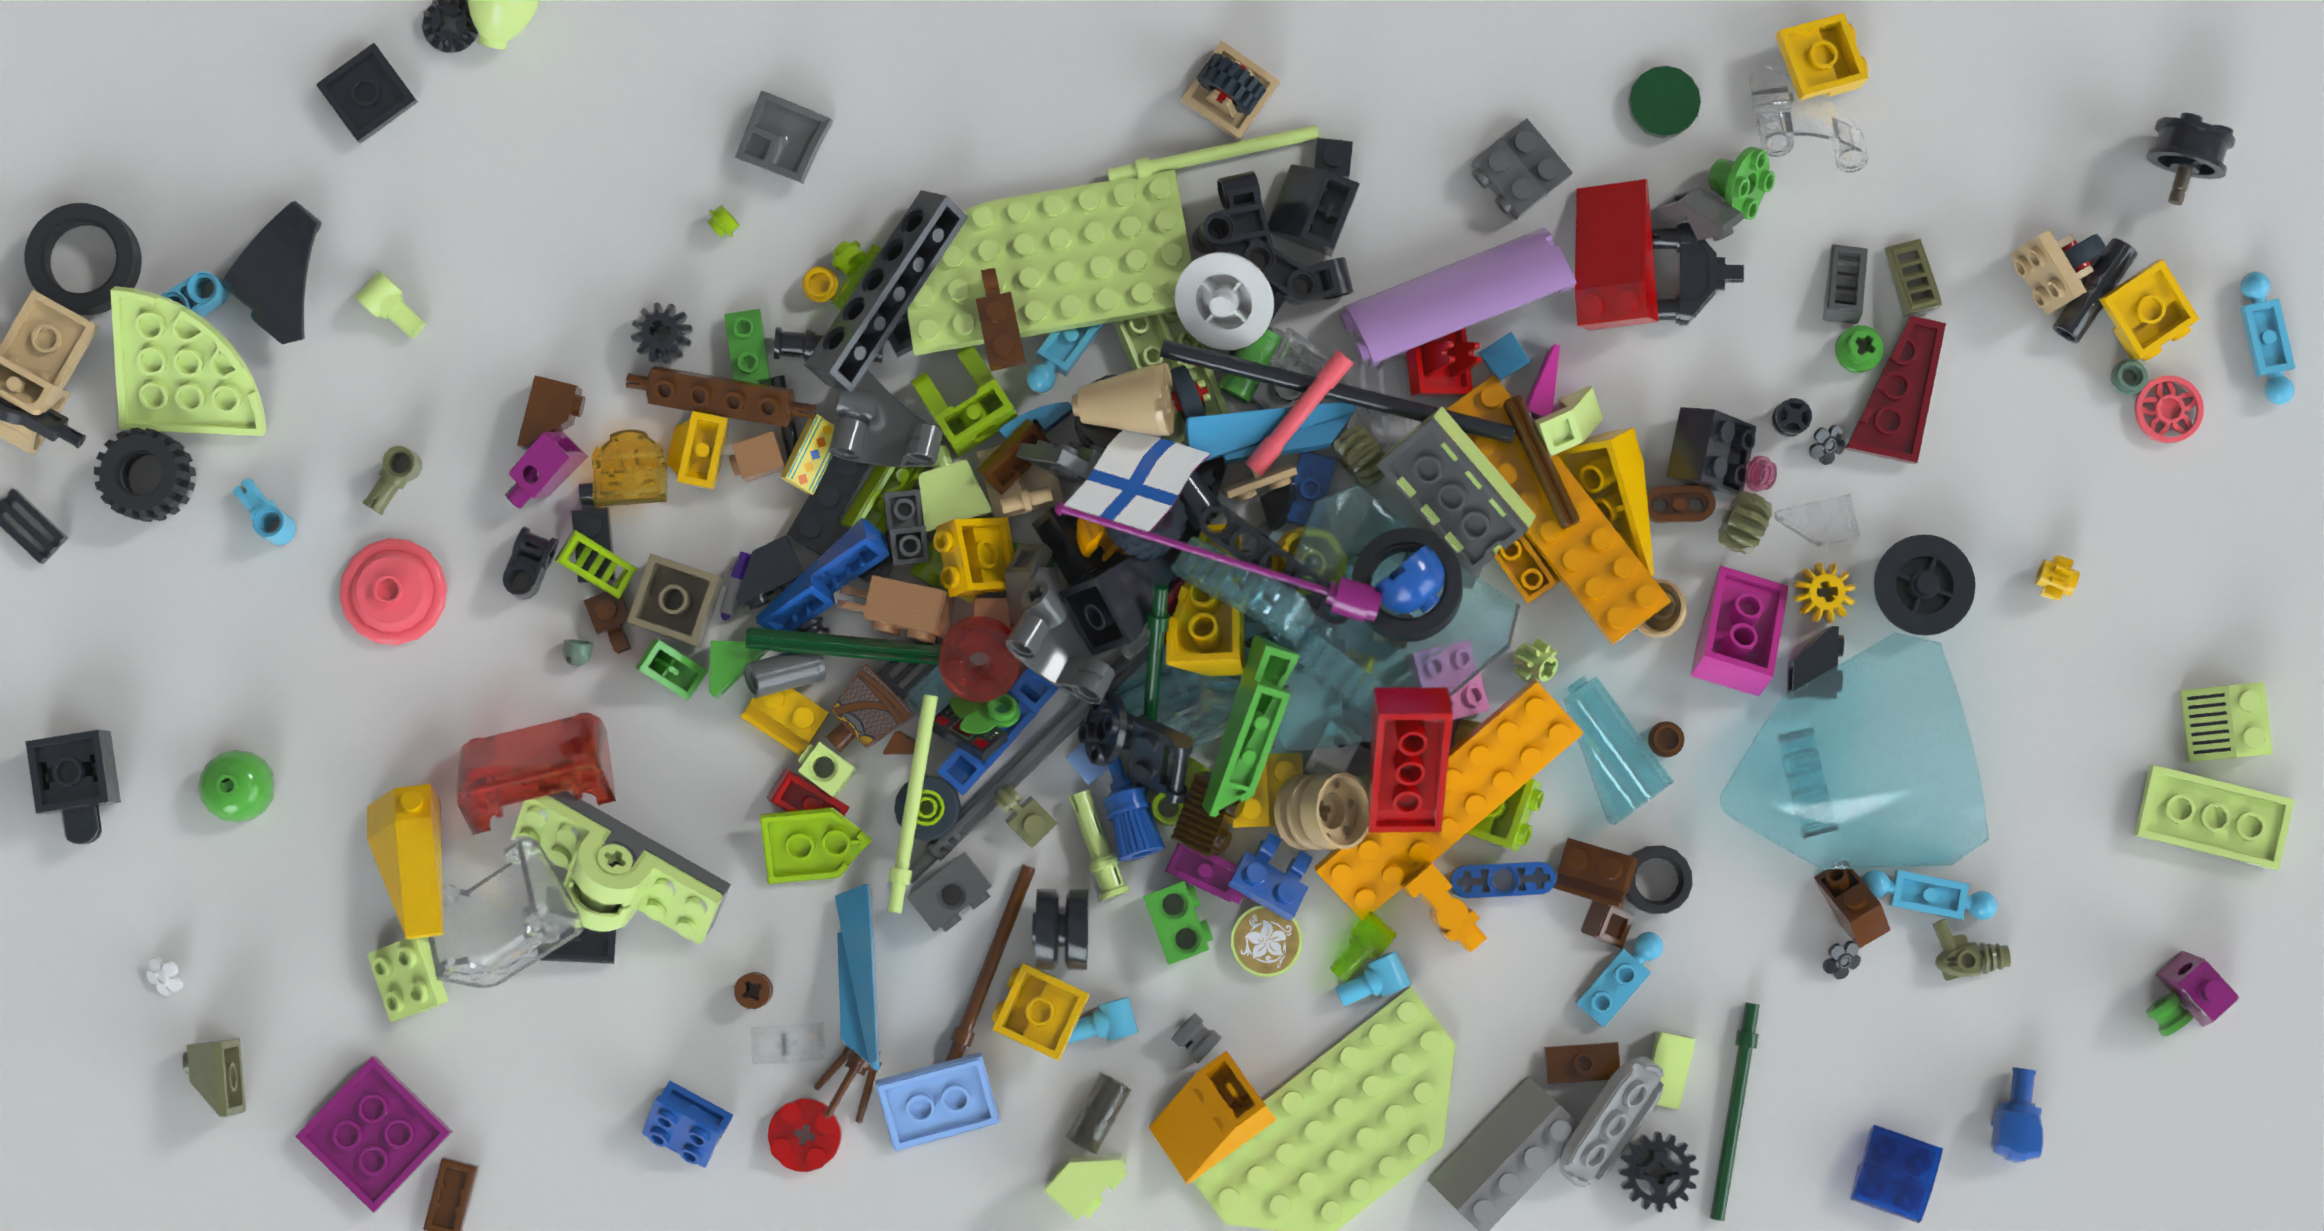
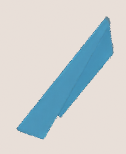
(1240, 433)
(858, 974)

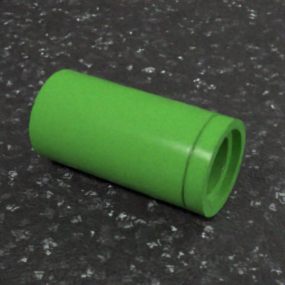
(1261, 352)

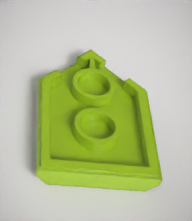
(809, 844)

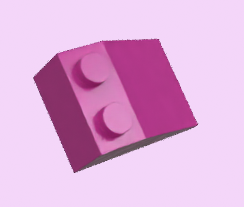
(1740, 631)

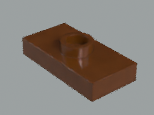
(1003, 465)
(1581, 1062)
(451, 1196)

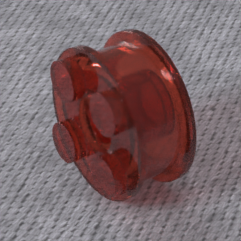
(974, 681)

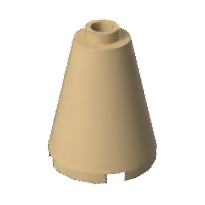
(1129, 401)

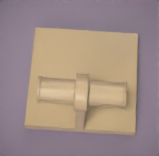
(1273, 478)
(1030, 493)

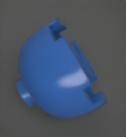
(1413, 583)

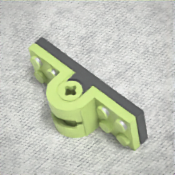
(620, 869)

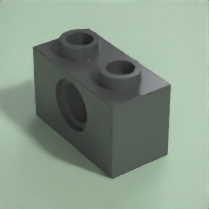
(929, 898)

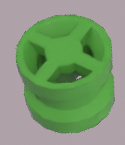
(2169, 1014)

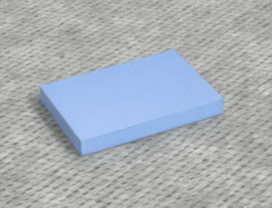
(937, 1101)

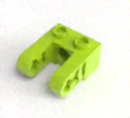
(977, 416)

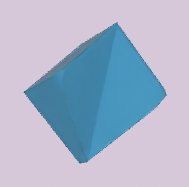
(1504, 357)

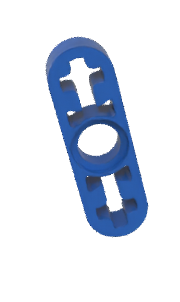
(1529, 869)

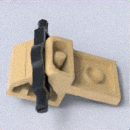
(35, 368)

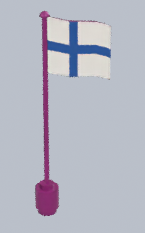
(1139, 485)

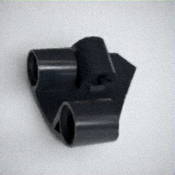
(274, 271)

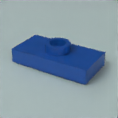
(1311, 484)

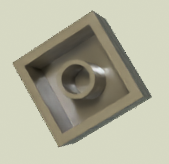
(675, 600)

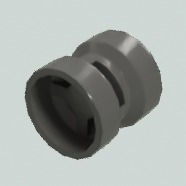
(1196, 1038)

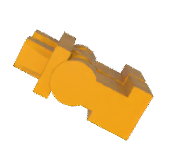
(1447, 912)

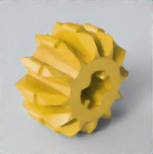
(1828, 581)

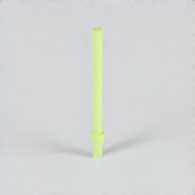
(1145, 168)
(900, 873)

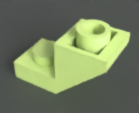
(1571, 423)

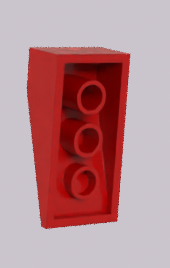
(1614, 256)
(1409, 759)

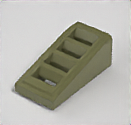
(1904, 293)

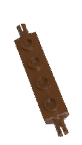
(720, 396)

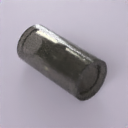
(1098, 1113)

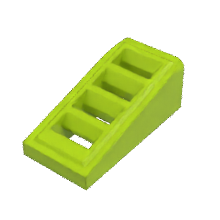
(568, 549)

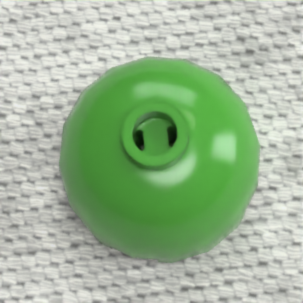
(249, 779)

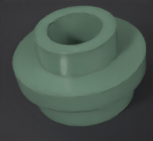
(2136, 369)

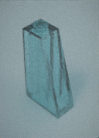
(1615, 754)

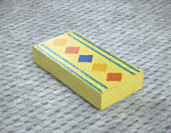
(809, 456)

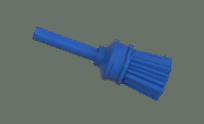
(1131, 819)

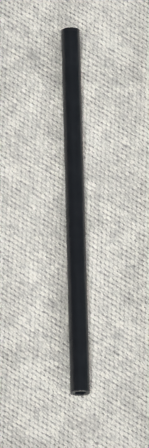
(1341, 392)

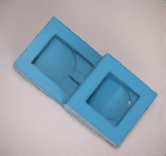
(1045, 416)

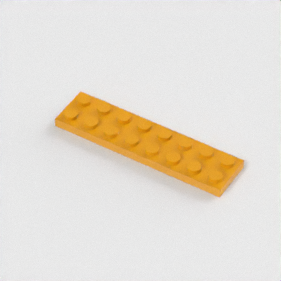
(1587, 556)
(1480, 777)

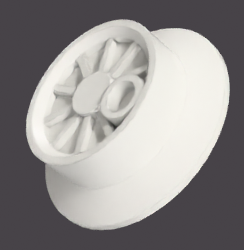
(1224, 301)

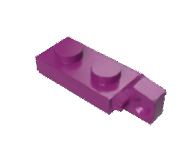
(1204, 872)

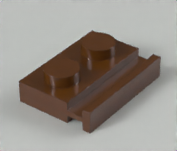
(1595, 873)

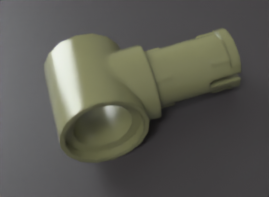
(391, 480)

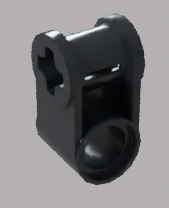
(529, 561)

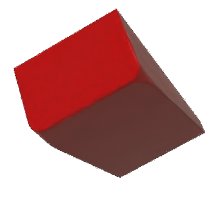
(795, 794)

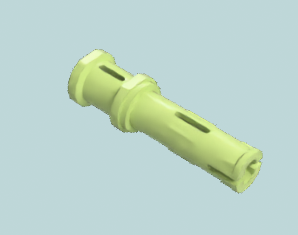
(1103, 862)

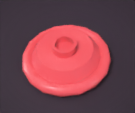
(393, 591)

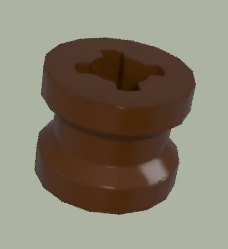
(759, 987)

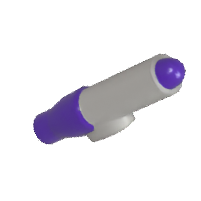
(732, 583)

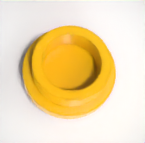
(820, 284)

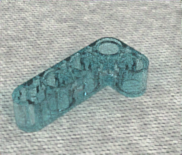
(1275, 605)

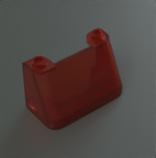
(532, 765)

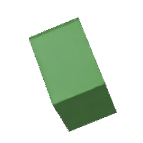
(728, 664)
(671, 668)

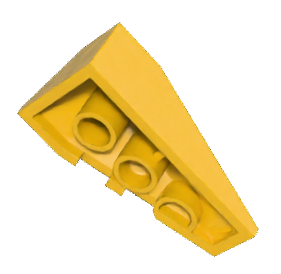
(1614, 478)

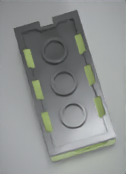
(1456, 490)

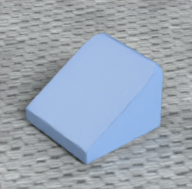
(1082, 764)

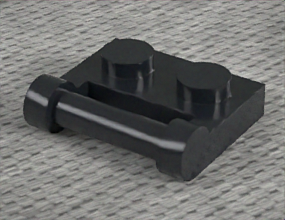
(1150, 758)

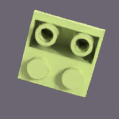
(1082, 1181)

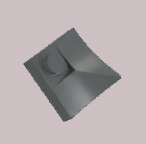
(783, 137)

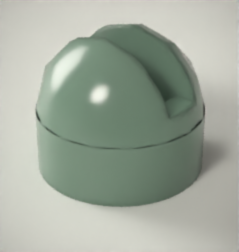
(577, 651)

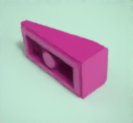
(1541, 397)

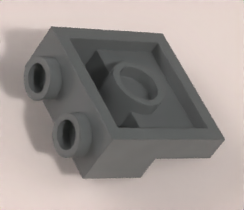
(1520, 169)
(1067, 462)

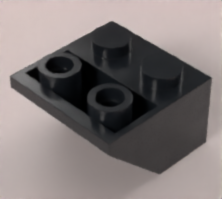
(1312, 208)
(1711, 450)

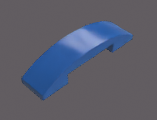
(1031, 694)

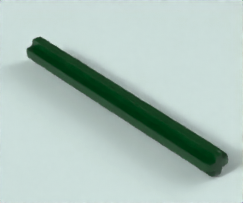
(842, 646)

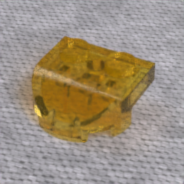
(629, 470)

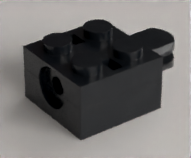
(74, 778)

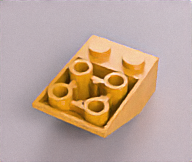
(1210, 1118)

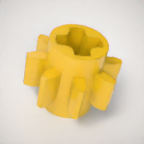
(2057, 577)

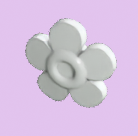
(163, 975)

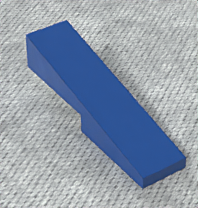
(815, 588)

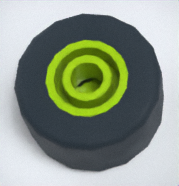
(939, 809)

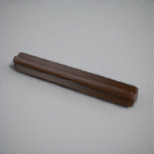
(1541, 461)

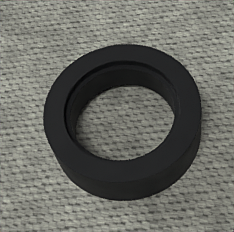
(52, 227)
(1442, 613)

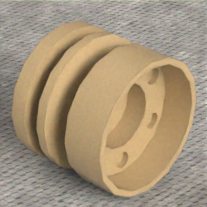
(1322, 811)

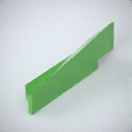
(1251, 725)

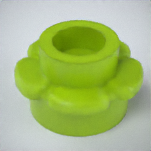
(722, 221)
(847, 256)

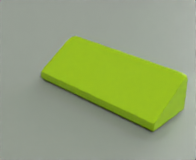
(870, 501)

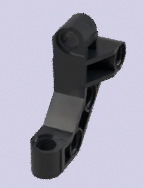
(1245, 229)

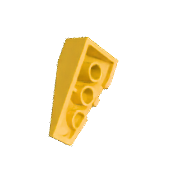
(1206, 632)
(408, 853)

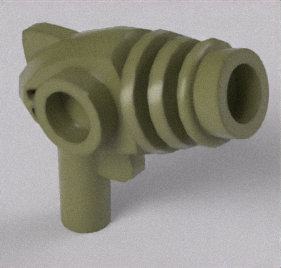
(1966, 958)

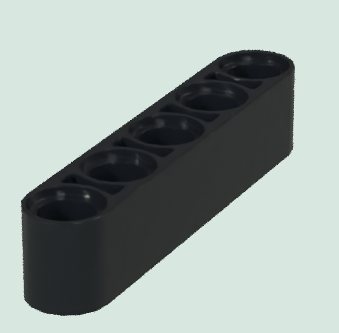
(1264, 549)

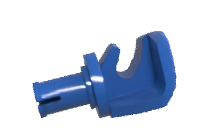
(2017, 1122)

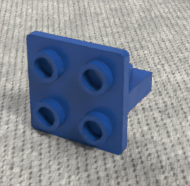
(686, 1124)

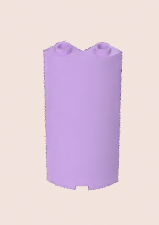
(1457, 296)

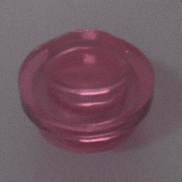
(1760, 473)

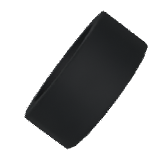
(1683, 887)

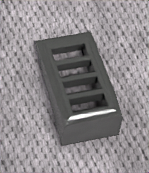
(1840, 306)

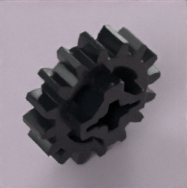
(1658, 1154)

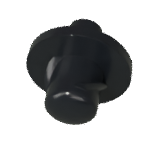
(1106, 730)

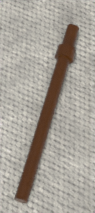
(963, 1035)

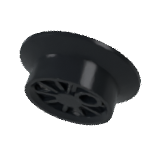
(1924, 585)

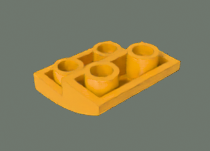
(1526, 568)

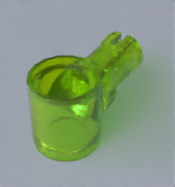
(1368, 939)

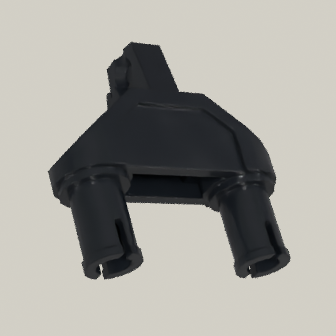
(1700, 273)

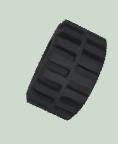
(117, 465)

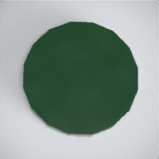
(1664, 101)

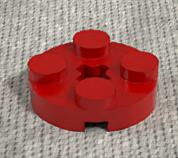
(786, 1146)

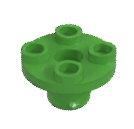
(1743, 180)

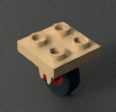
(2056, 267)

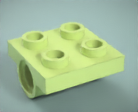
(407, 978)

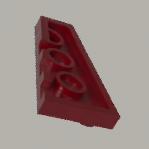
(1900, 401)

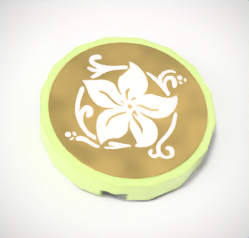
(1265, 942)

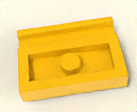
(787, 718)

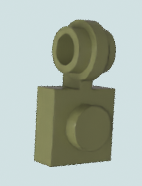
(1028, 819)

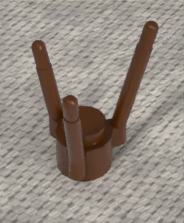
(856, 1065)

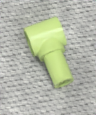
(385, 300)

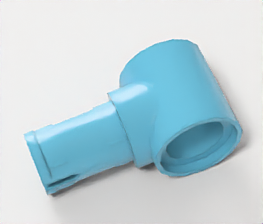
(264, 513)
(1381, 977)
(1109, 1021)

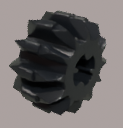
(671, 323)

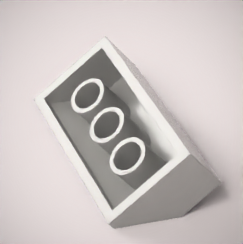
(1505, 1155)

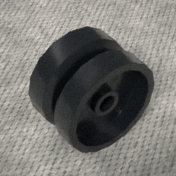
(1060, 929)

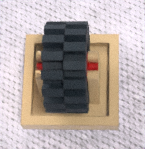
(1230, 91)

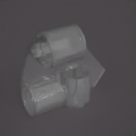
(1783, 116)

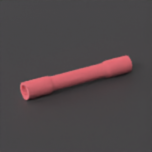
(1325, 380)

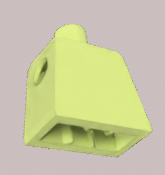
(950, 492)

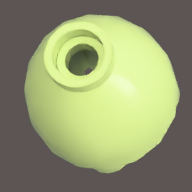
(501, 19)

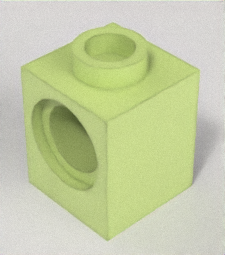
(842, 769)

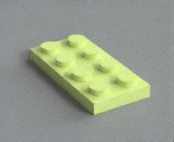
(2214, 817)

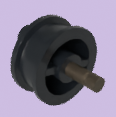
(2190, 150)

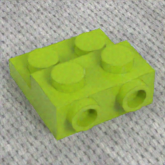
(1508, 823)

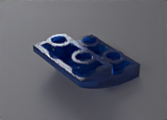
(1896, 1173)

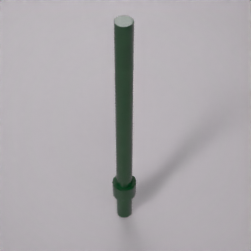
(1158, 624)
(1746, 1041)

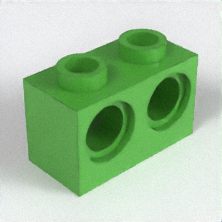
(1168, 925)

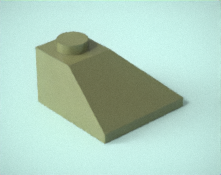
(217, 1074)

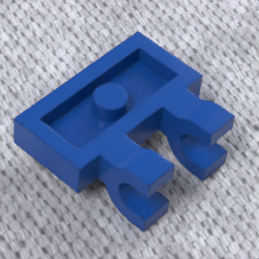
(1268, 885)

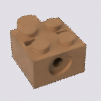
(902, 606)

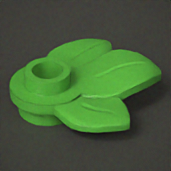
(984, 716)

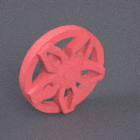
(2169, 409)

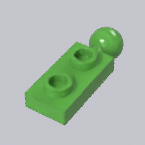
(747, 346)

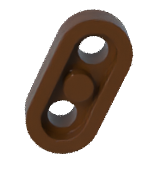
(1678, 504)

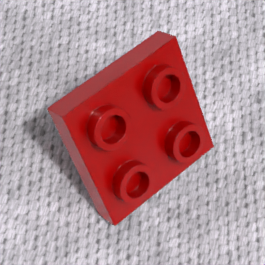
(1442, 366)

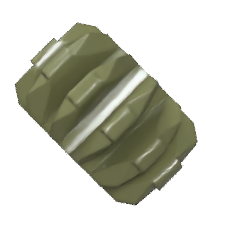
(1358, 455)
(1745, 522)

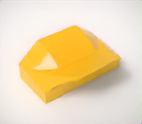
(698, 449)

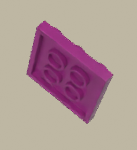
(374, 1134)

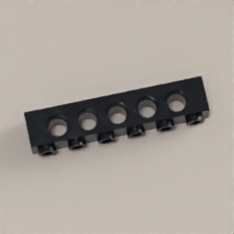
(886, 291)

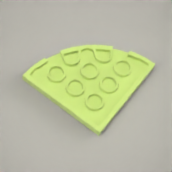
(178, 370)

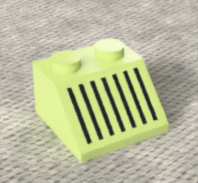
(2226, 722)

